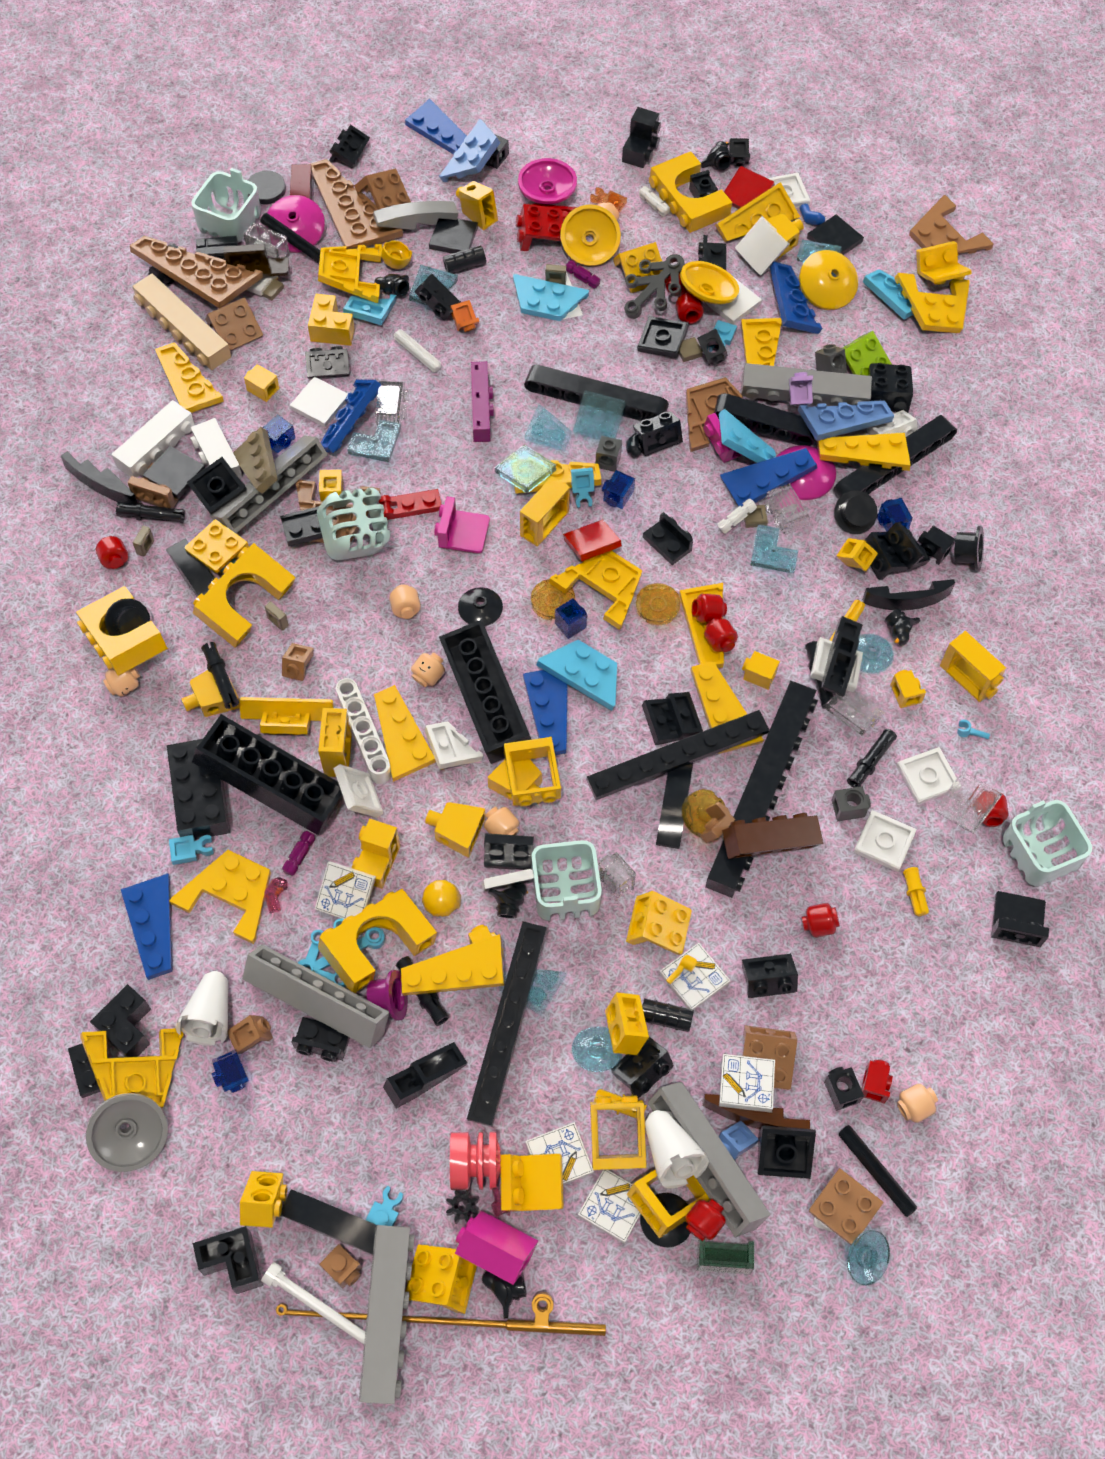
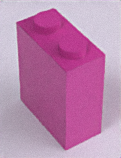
(495, 1246)

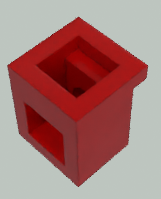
(876, 1081)

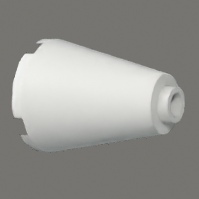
(206, 1013)
(673, 1151)

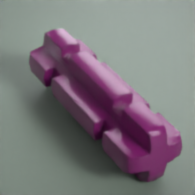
(583, 274)
(298, 853)

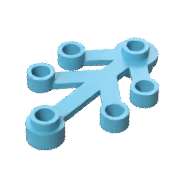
(317, 965)

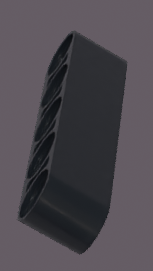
(766, 419)

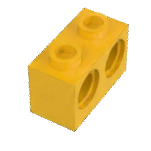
(626, 1023)
(262, 1199)

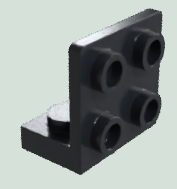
(1019, 919)

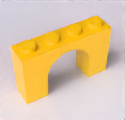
(691, 212)
(251, 566)
(119, 651)
(393, 913)

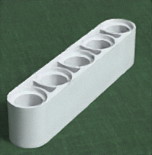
(365, 740)

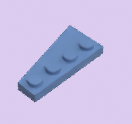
(844, 418)

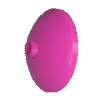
(547, 181)
(308, 221)
(816, 482)

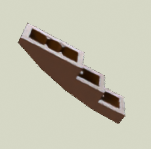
(753, 1118)

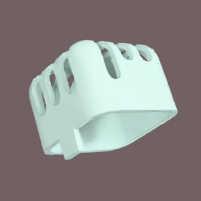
(219, 222)
(339, 547)
(1052, 813)
(567, 900)

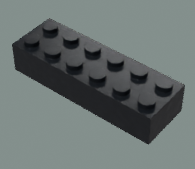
(484, 689)
(268, 774)

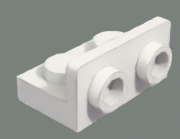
(901, 423)

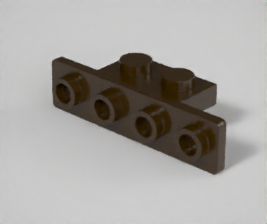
(255, 258)

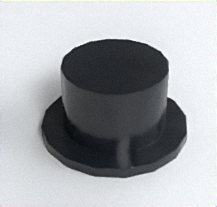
(855, 512)
(970, 547)
(125, 616)

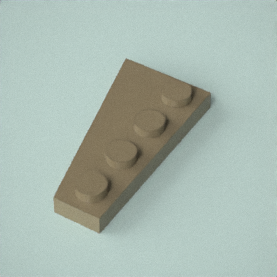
(257, 460)

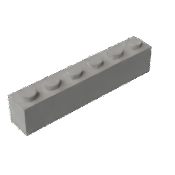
(827, 387)
(289, 468)
(315, 995)
(723, 1177)
(384, 1315)

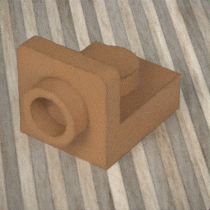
(296, 660)
(720, 820)
(249, 1033)
(341, 1267)

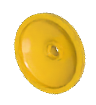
(593, 222)
(709, 282)
(820, 285)

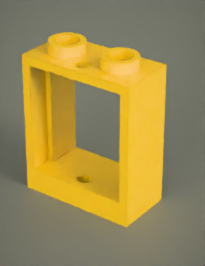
(544, 511)
(973, 667)
(334, 739)
(531, 750)
(618, 1161)
(654, 1211)

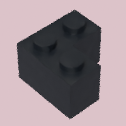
(642, 138)
(119, 1022)
(231, 1252)

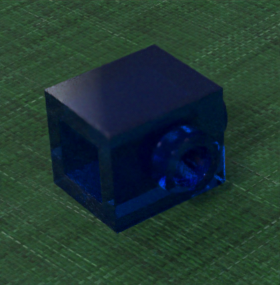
(280, 433)
(618, 489)
(892, 512)
(570, 618)
(229, 1072)

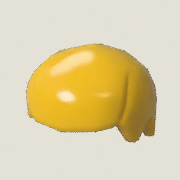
(396, 254)
(441, 898)

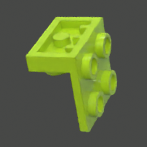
(863, 352)

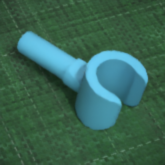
(970, 731)

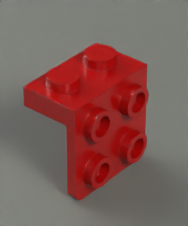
(538, 223)

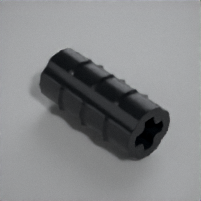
(464, 259)
(667, 1015)

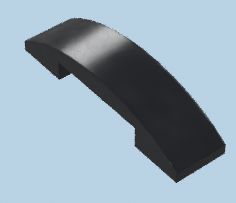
(881, 597)
(671, 818)

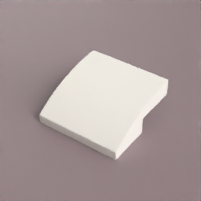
(761, 246)

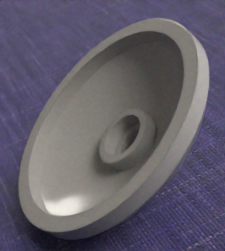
(131, 1147)

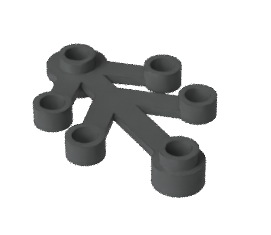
(654, 282)

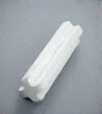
(417, 350)

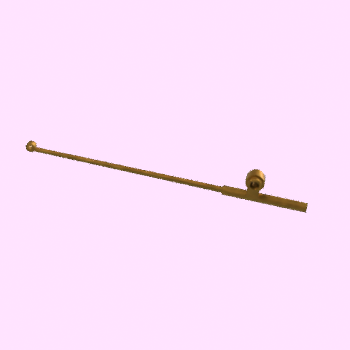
(540, 1324)

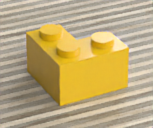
(328, 324)
(379, 849)

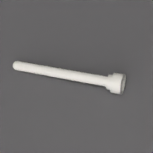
(276, 1277)

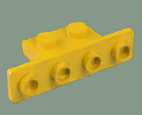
(283, 714)

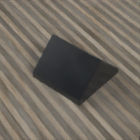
(216, 485)
(785, 1151)

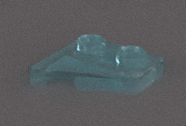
(446, 278)
(543, 989)

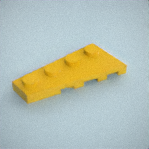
(186, 380)
(865, 449)
(402, 738)

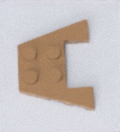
(936, 230)
(701, 403)
(306, 494)

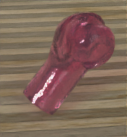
(272, 892)

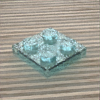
(599, 415)

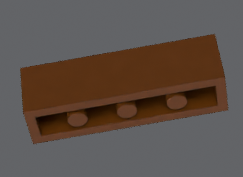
(772, 836)

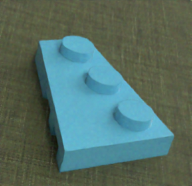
(889, 291)
(743, 440)

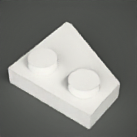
(449, 746)

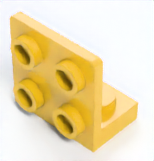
(631, 259)
(940, 263)
(216, 546)
(659, 922)
(531, 1182)
(441, 1278)

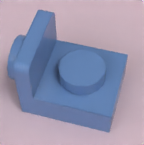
(738, 1139)

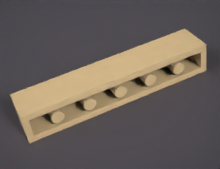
(181, 322)

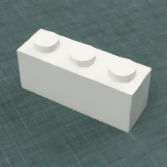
(213, 445)

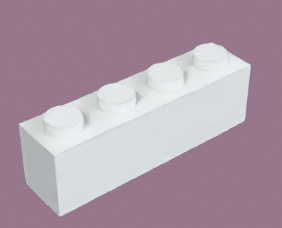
(153, 439)

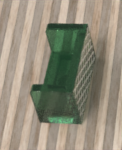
(725, 1257)

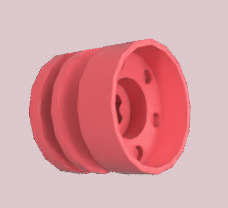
(473, 1160)

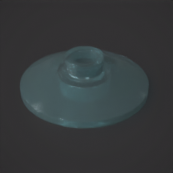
(875, 661)
(594, 1057)
(868, 1257)

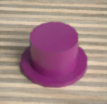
(388, 995)

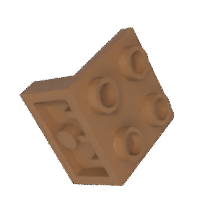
(385, 188)
(235, 324)
(152, 493)
(773, 1045)
(845, 1206)

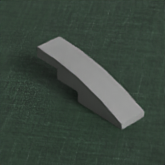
(409, 214)

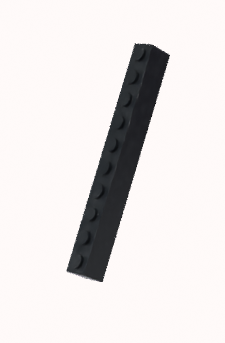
(765, 780)

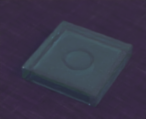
(525, 468)

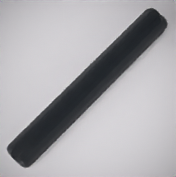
(292, 237)
(877, 1171)

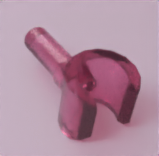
(496, 1205)

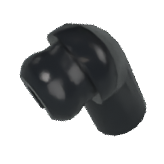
(632, 446)

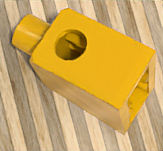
(478, 204)
(788, 230)
(206, 696)
(526, 777)
(457, 826)

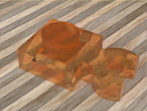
(616, 199)

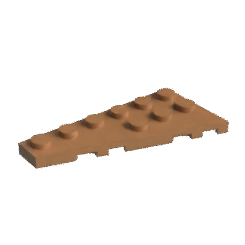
(349, 210)
(199, 272)

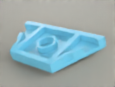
(547, 298)
(584, 670)

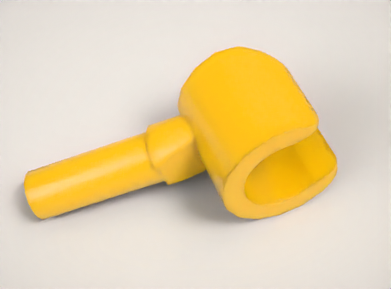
(687, 963)

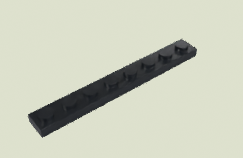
(677, 755)
(507, 1024)

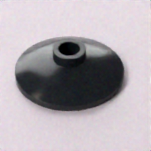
(488, 611)
(673, 1204)

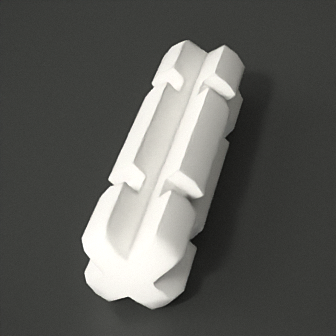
(654, 201)
(737, 515)

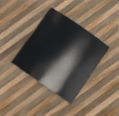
(672, 718)

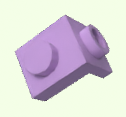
(800, 389)

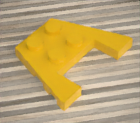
(341, 269)
(934, 310)
(609, 576)
(234, 882)
(137, 1075)

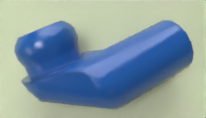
(811, 217)

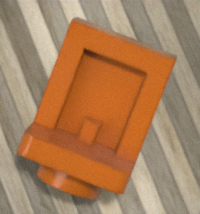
(464, 316)

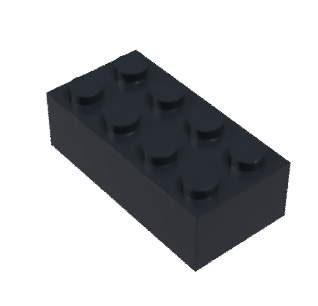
(196, 794)

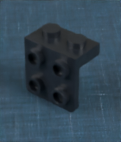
(892, 385)

